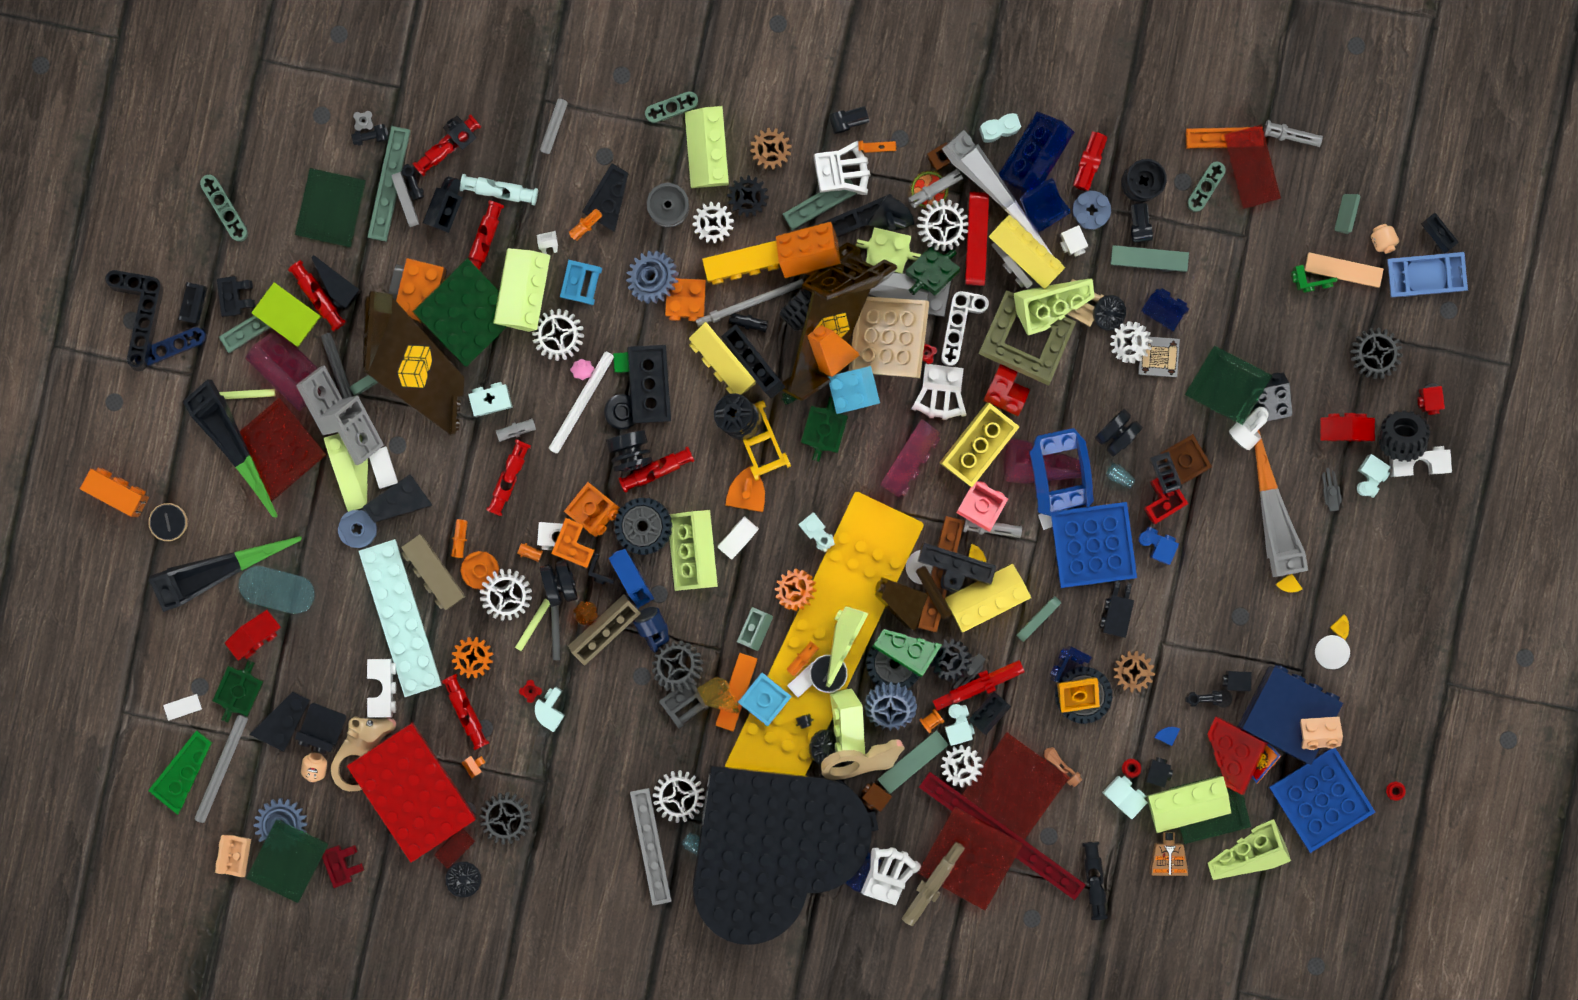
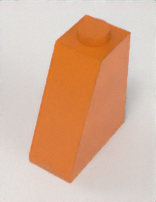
(830, 351)

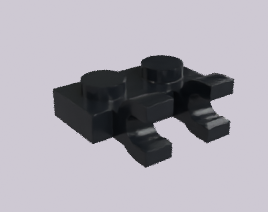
(229, 296)

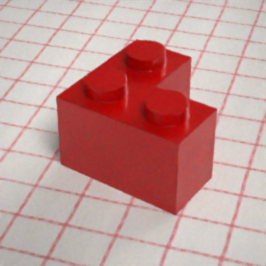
(1005, 392)
(1347, 428)
(1166, 504)
(252, 635)

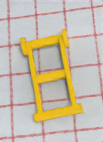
(783, 459)

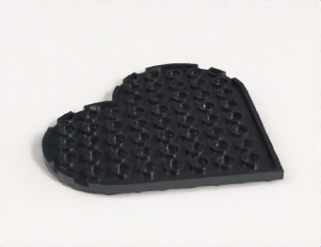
(771, 844)

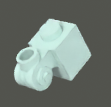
(1375, 471)
(814, 529)
(960, 730)

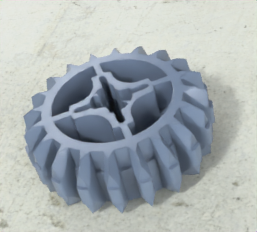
(878, 706)

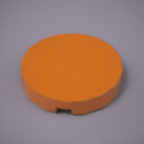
(477, 567)

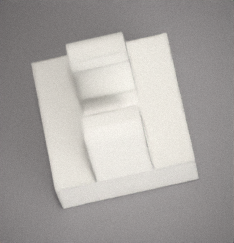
(547, 240)

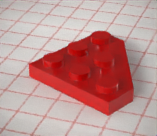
(1235, 753)

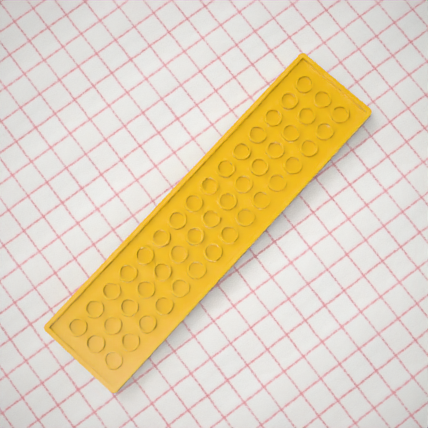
(868, 545)

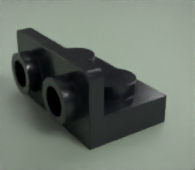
(989, 713)

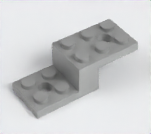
(340, 415)

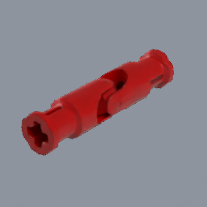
(439, 151)
(488, 224)
(318, 298)
(668, 463)
(513, 465)
(459, 701)

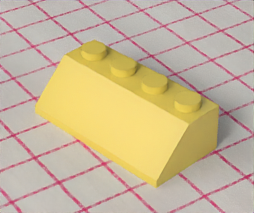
(1027, 251)
(722, 360)
(979, 444)
(984, 601)

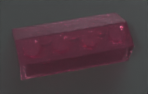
(282, 366)
(910, 458)

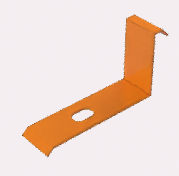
(874, 147)

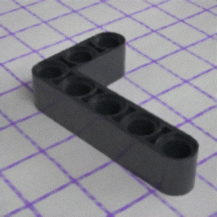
(142, 314)

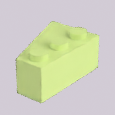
(848, 721)

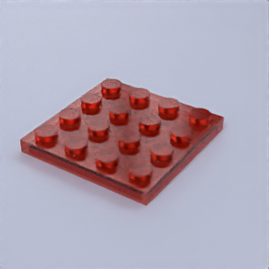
(280, 448)
(1015, 786)
(981, 864)

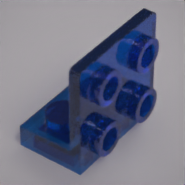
(1044, 205)
(1165, 308)
(1077, 656)

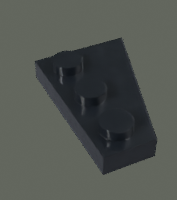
(608, 197)
(399, 499)
(282, 722)

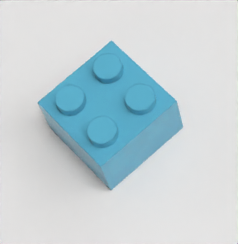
(854, 390)

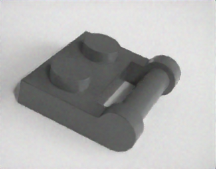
(675, 701)

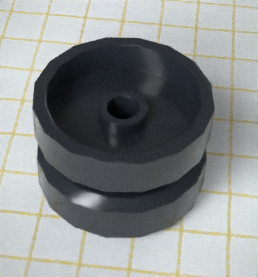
(1121, 435)
(558, 583)

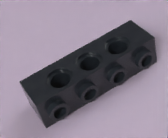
(753, 361)

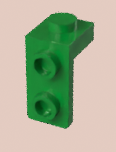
(1299, 277)

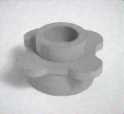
(368, 121)

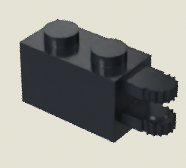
(444, 205)
(1117, 612)

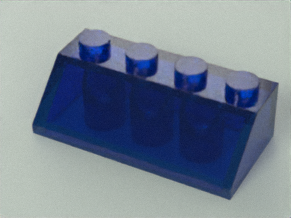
(1036, 152)

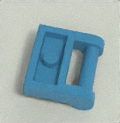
(574, 282)

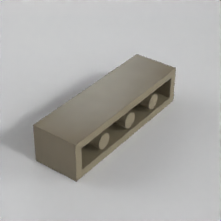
(433, 572)
(604, 629)

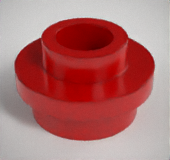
(1136, 772)
(1399, 795)

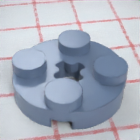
(1098, 218)
(346, 527)

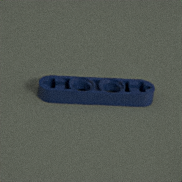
(169, 344)

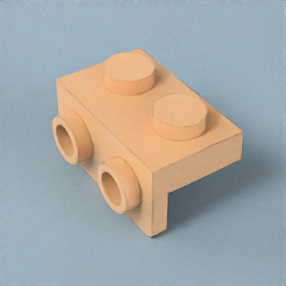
(1321, 733)
(233, 855)

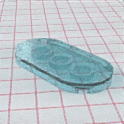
(276, 589)

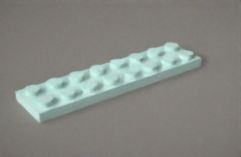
(400, 618)

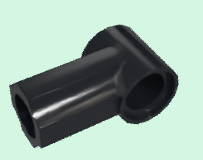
(843, 121)
(1140, 227)

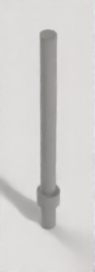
(715, 316)

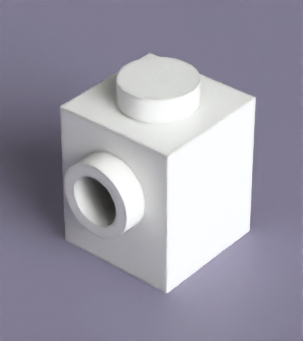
(1073, 241)

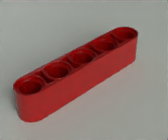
(977, 239)

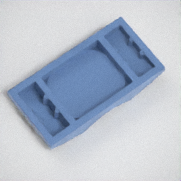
(1427, 274)

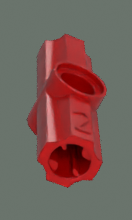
(1090, 161)

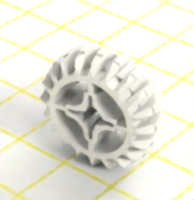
(941, 215)
(566, 332)
(502, 602)
(683, 812)

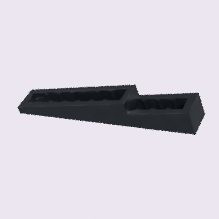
(855, 218)

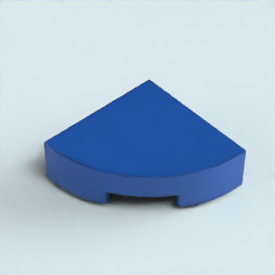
(1167, 735)

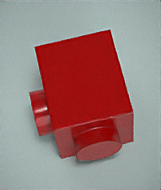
(1431, 400)

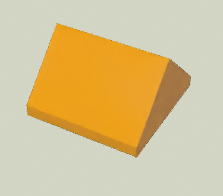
(1078, 694)

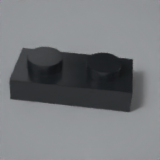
(1439, 232)

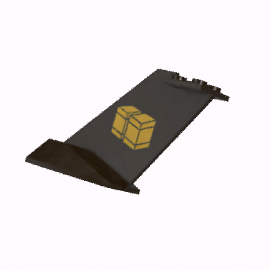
(835, 304)
(409, 362)

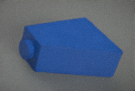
(631, 578)

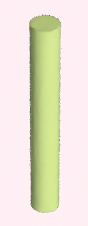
(249, 394)
(533, 624)

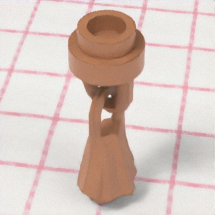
(1052, 756)

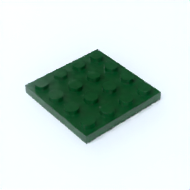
(462, 312)

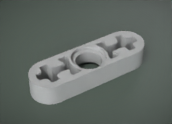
(405, 199)

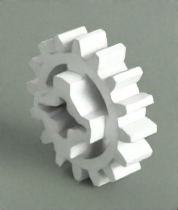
(707, 229)
(1123, 344)
(965, 757)

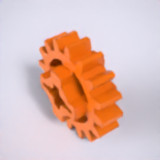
(796, 580)
(480, 659)

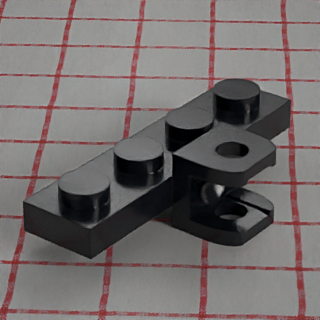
(955, 567)

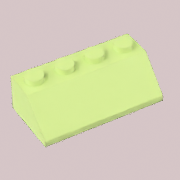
(706, 147)
(522, 289)
(692, 550)
(1189, 804)

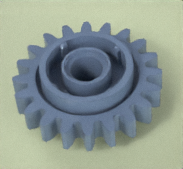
(660, 285)
(280, 812)

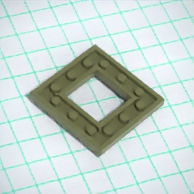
(1038, 369)

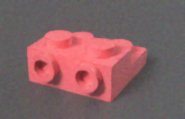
(982, 505)

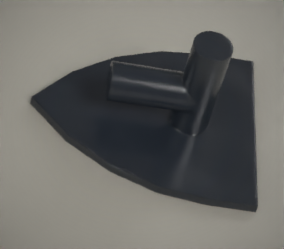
(891, 215)

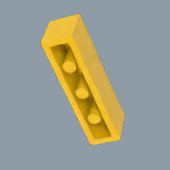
(741, 262)

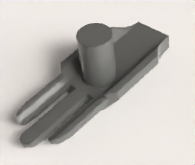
(1331, 493)
(974, 669)

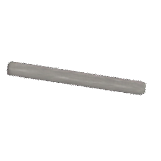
(221, 768)

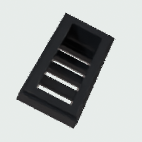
(1177, 485)

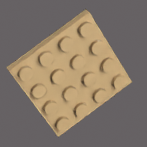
(891, 336)

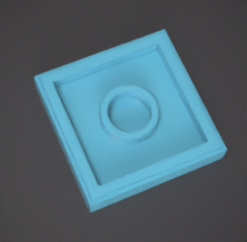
(764, 699)

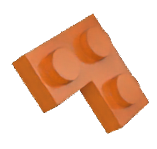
(567, 546)

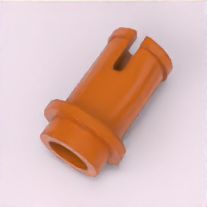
(529, 552)

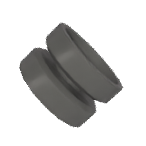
(668, 216)

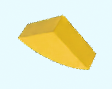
(976, 553)
(1289, 584)
(1341, 627)

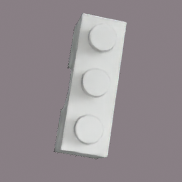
(1437, 460)
(383, 671)

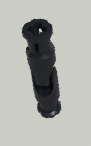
(1096, 894)

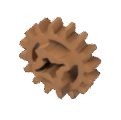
(765, 155)
(1141, 672)

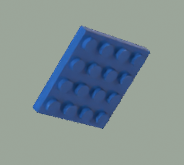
(1093, 545)
(1322, 799)

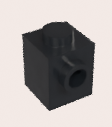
(1237, 681)
(1158, 772)

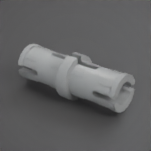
(515, 430)

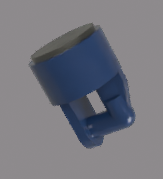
(650, 623)

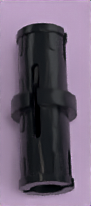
(748, 322)

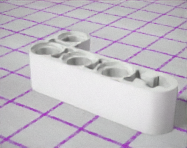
(959, 329)

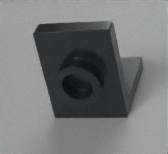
(454, 127)
(598, 578)

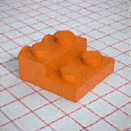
(686, 300)
(592, 510)

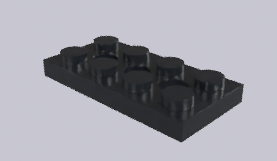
(660, 392)

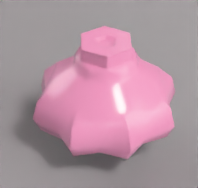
(582, 369)

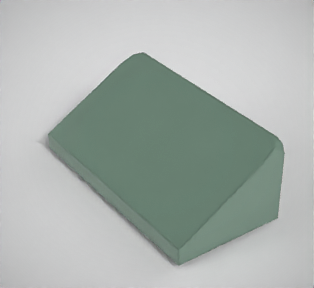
(1347, 213)
(755, 629)

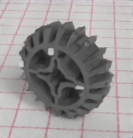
(1375, 345)
(672, 680)
(503, 809)

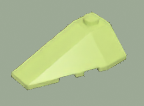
(1042, 307)
(350, 477)
(846, 630)
(1256, 852)

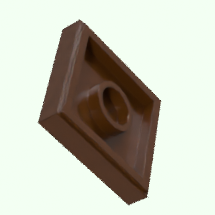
(1188, 459)

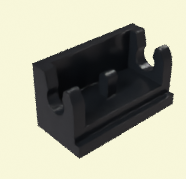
(192, 303)

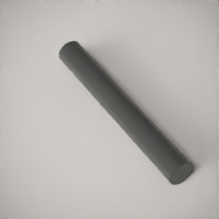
(555, 632)

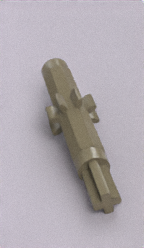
(929, 890)

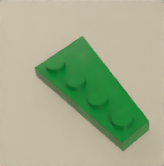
(179, 776)

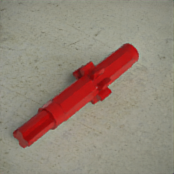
(985, 682)

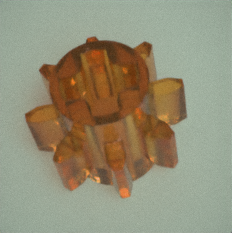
(585, 613)

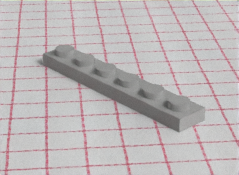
(650, 846)

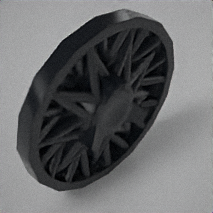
(1109, 312)
(618, 412)
(822, 745)
(463, 879)

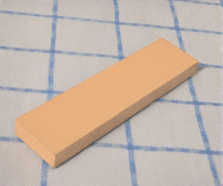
(1343, 270)

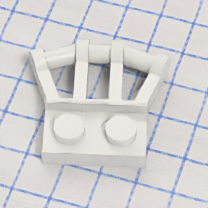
(830, 172)
(941, 379)
(887, 887)

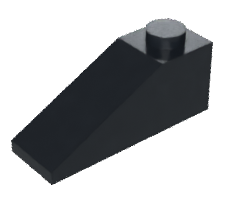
(338, 287)

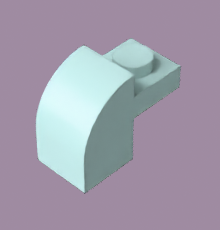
(545, 713)

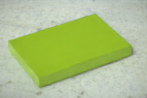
(286, 314)

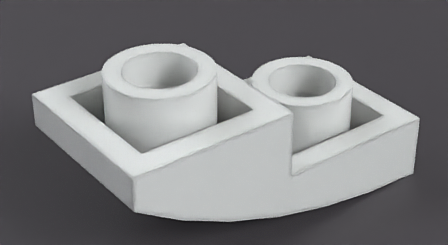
(738, 537)

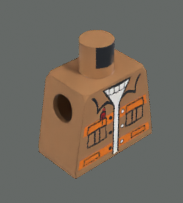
(1168, 857)

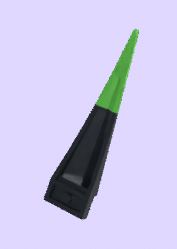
(215, 418)
(186, 581)

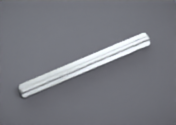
(581, 402)

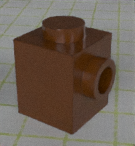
(875, 796)

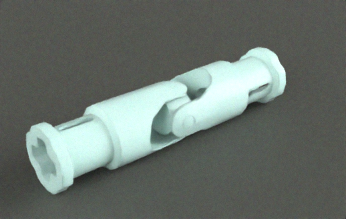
(492, 188)

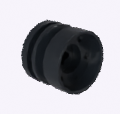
(1151, 172)
(746, 420)
(629, 451)

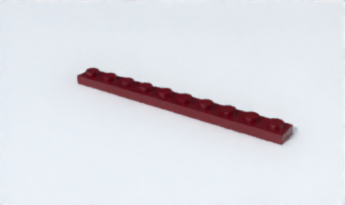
(1028, 854)

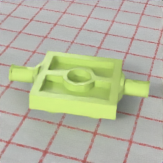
(888, 246)

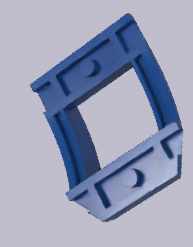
(1067, 497)

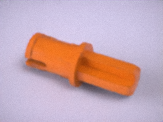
(585, 224)
(459, 538)
(802, 658)

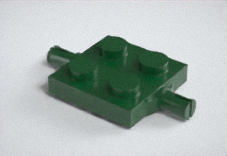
(932, 271)
(824, 429)
(238, 691)

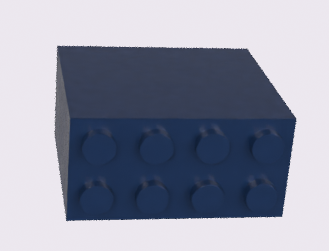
(1279, 707)

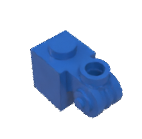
(1163, 546)

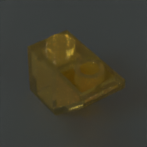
(717, 695)

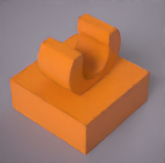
(472, 766)

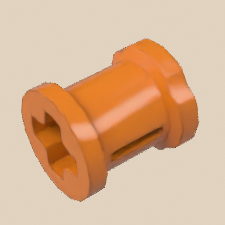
(931, 720)

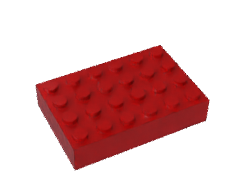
(411, 792)

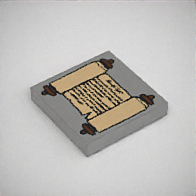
(1161, 359)

